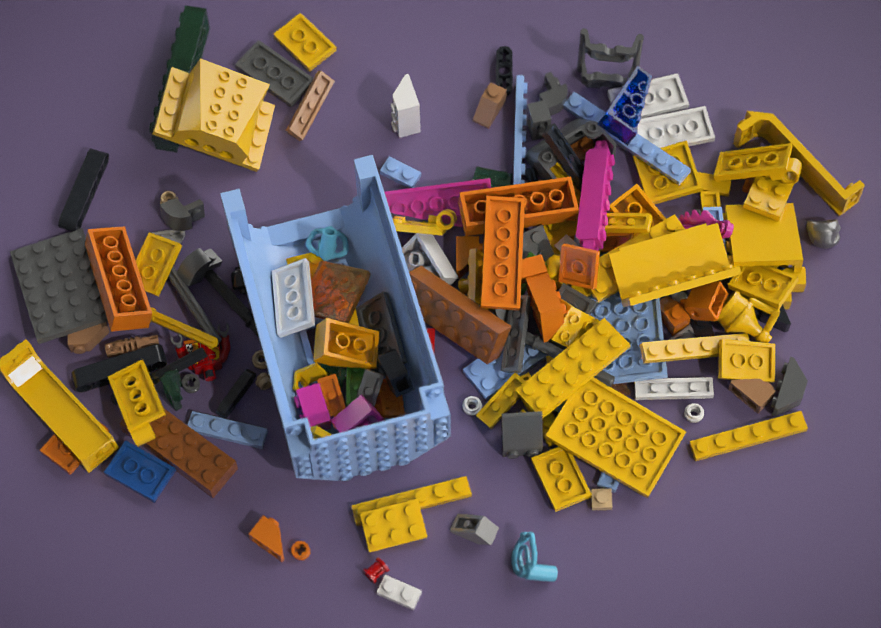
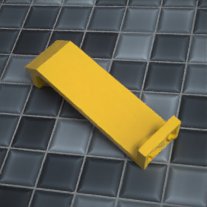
(822, 182)
(57, 406)

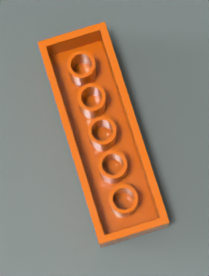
(545, 203)
(118, 279)

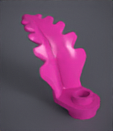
(726, 228)

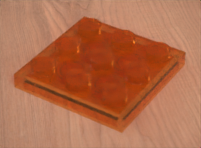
(337, 290)

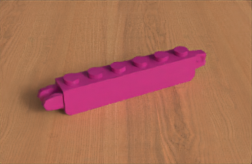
(594, 196)

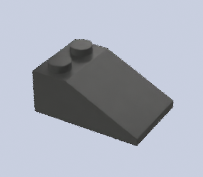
(522, 434)

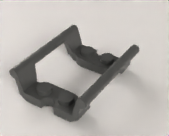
(602, 53)

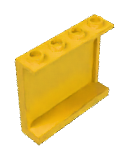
(763, 240)

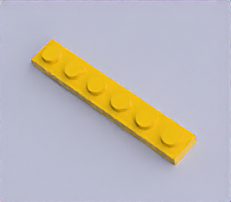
(685, 348)
(748, 436)
(427, 496)

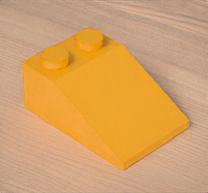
(636, 202)
(345, 345)

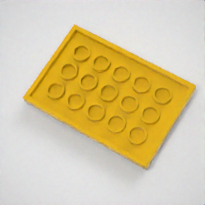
(616, 435)

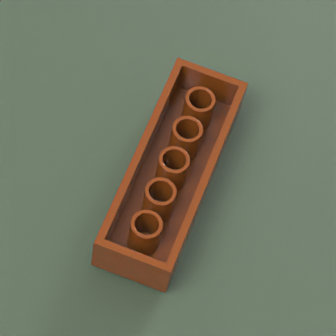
(459, 316)
(189, 453)

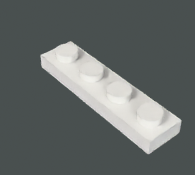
(674, 388)

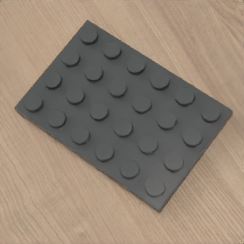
(59, 286)

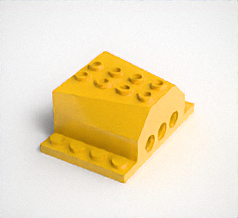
(216, 113)

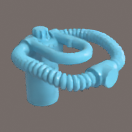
(327, 244)
(531, 570)

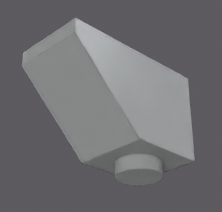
(474, 528)

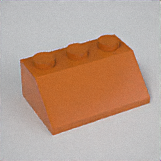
(545, 305)

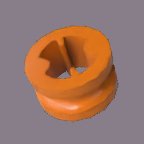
(304, 555)

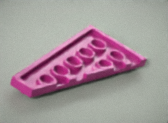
(433, 199)

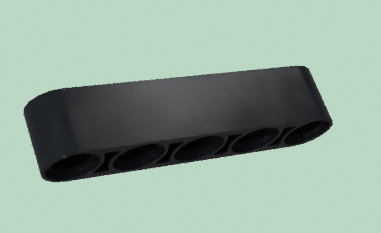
(83, 190)
(96, 374)

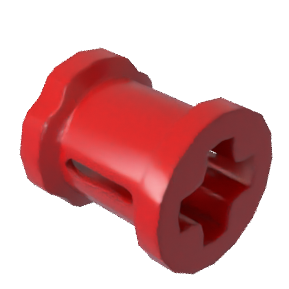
(376, 570)

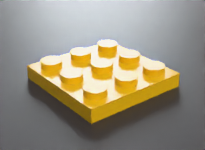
(661, 188)

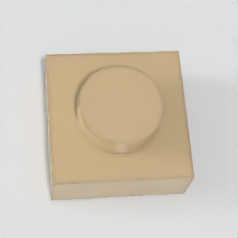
(601, 499)

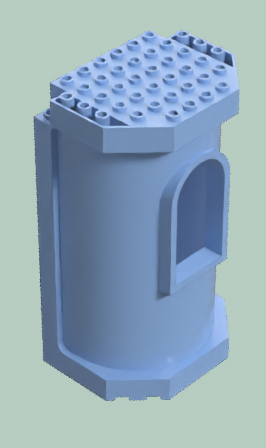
(372, 248)

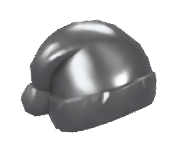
(824, 233)

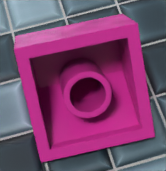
(313, 406)
(357, 415)

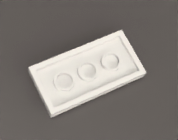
(664, 96)
(678, 127)
(293, 298)

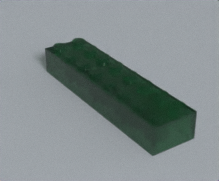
(186, 52)

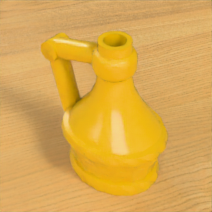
(739, 316)

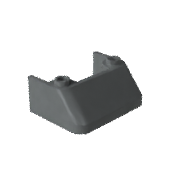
(542, 156)

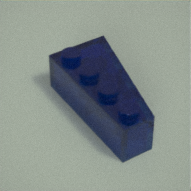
(625, 110)

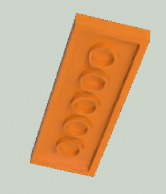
(502, 253)

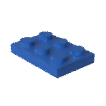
(140, 471)

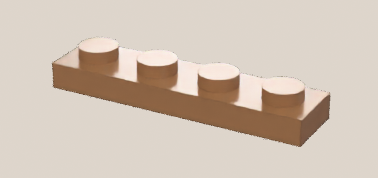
(310, 105)

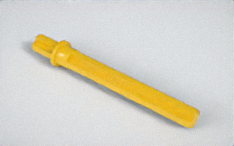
(183, 329)

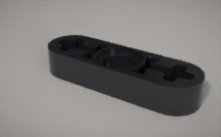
(508, 64)
(236, 393)

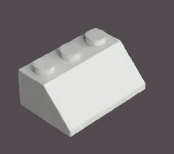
(405, 109)
(426, 252)

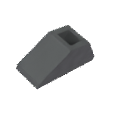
(790, 388)

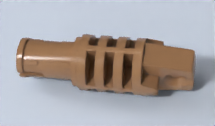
(128, 345)

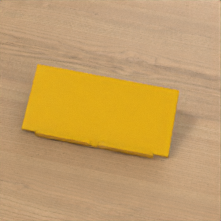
(670, 264)

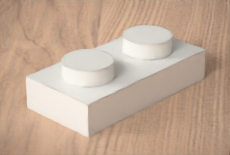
(399, 592)

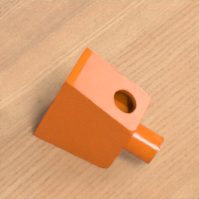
(705, 301)

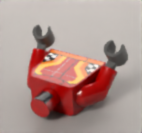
(214, 358)

